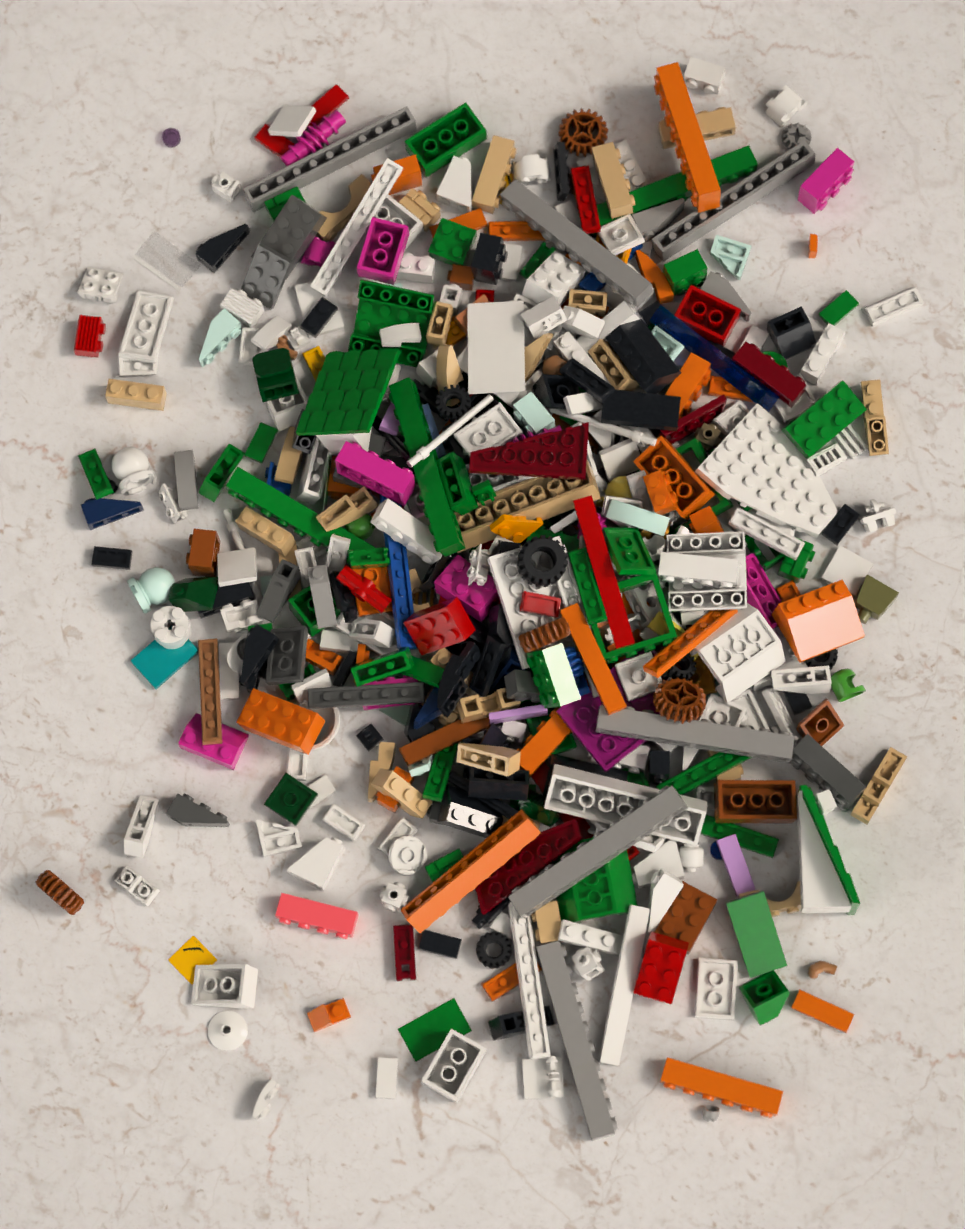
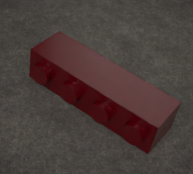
(770, 374)

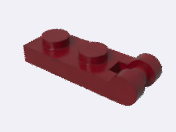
(404, 951)

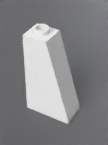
(620, 315)

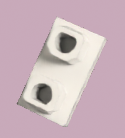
(885, 514)

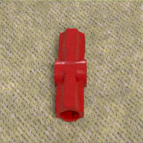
(363, 589)

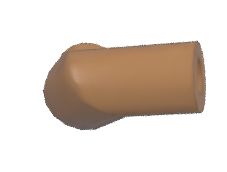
(283, 343)
(819, 967)

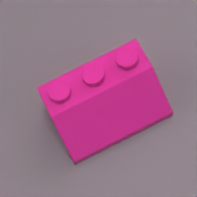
(225, 754)

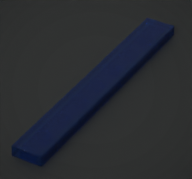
(719, 362)

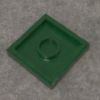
(291, 799)

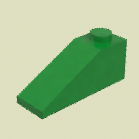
(221, 473)

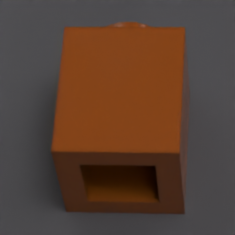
(461, 276)

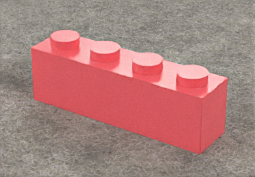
(316, 915)

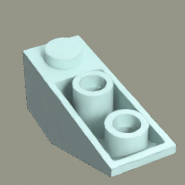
(220, 332)

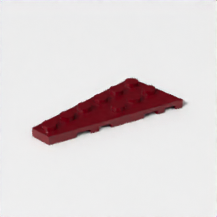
(545, 455)
(527, 863)

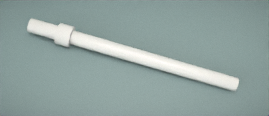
(636, 436)
(424, 452)
(233, 529)

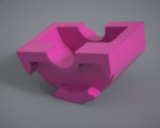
(317, 252)

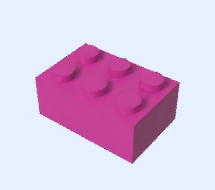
(826, 181)
(383, 251)
(474, 598)

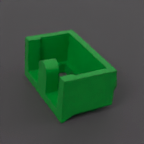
(753, 548)

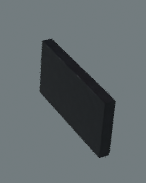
(641, 410)

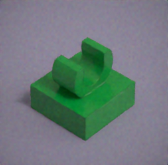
(484, 492)

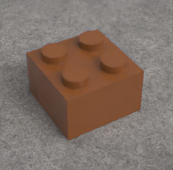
(203, 553)

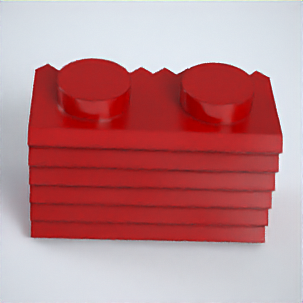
(89, 335)

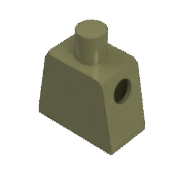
(874, 599)

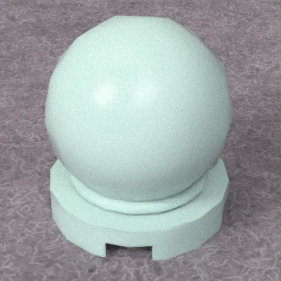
(152, 587)

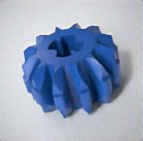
(575, 661)

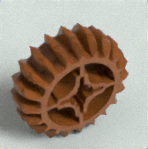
(576, 121)
(544, 635)
(691, 701)
(59, 892)

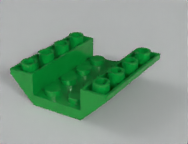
(388, 306)
(601, 893)

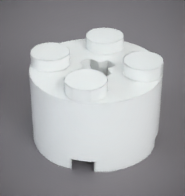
(181, 628)

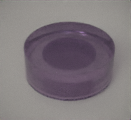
(171, 137)

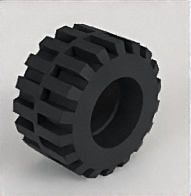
(546, 545)

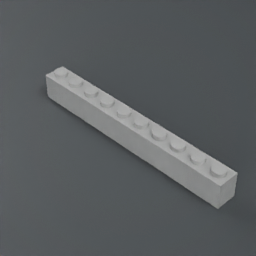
(332, 157)
(734, 201)
(576, 243)
(697, 734)
(598, 851)
(575, 1040)

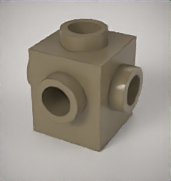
(714, 436)

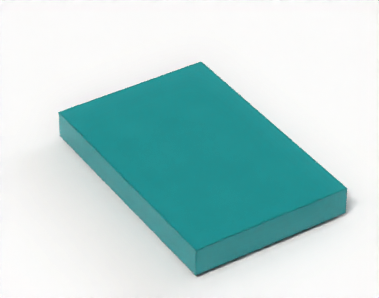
(159, 663)

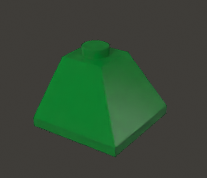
(765, 996)

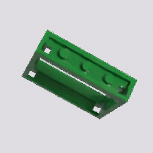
(701, 455)
(647, 645)

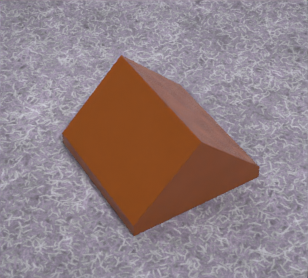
(821, 723)

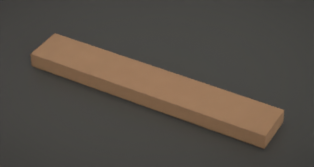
(210, 692)

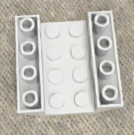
(699, 597)
(741, 652)

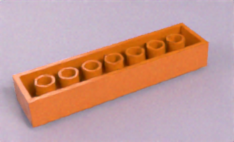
(687, 137)

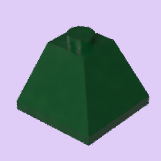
(194, 593)

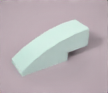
(637, 517)

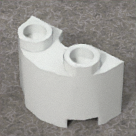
(784, 105)
(531, 168)
(242, 616)

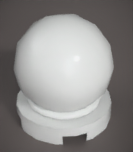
(132, 469)

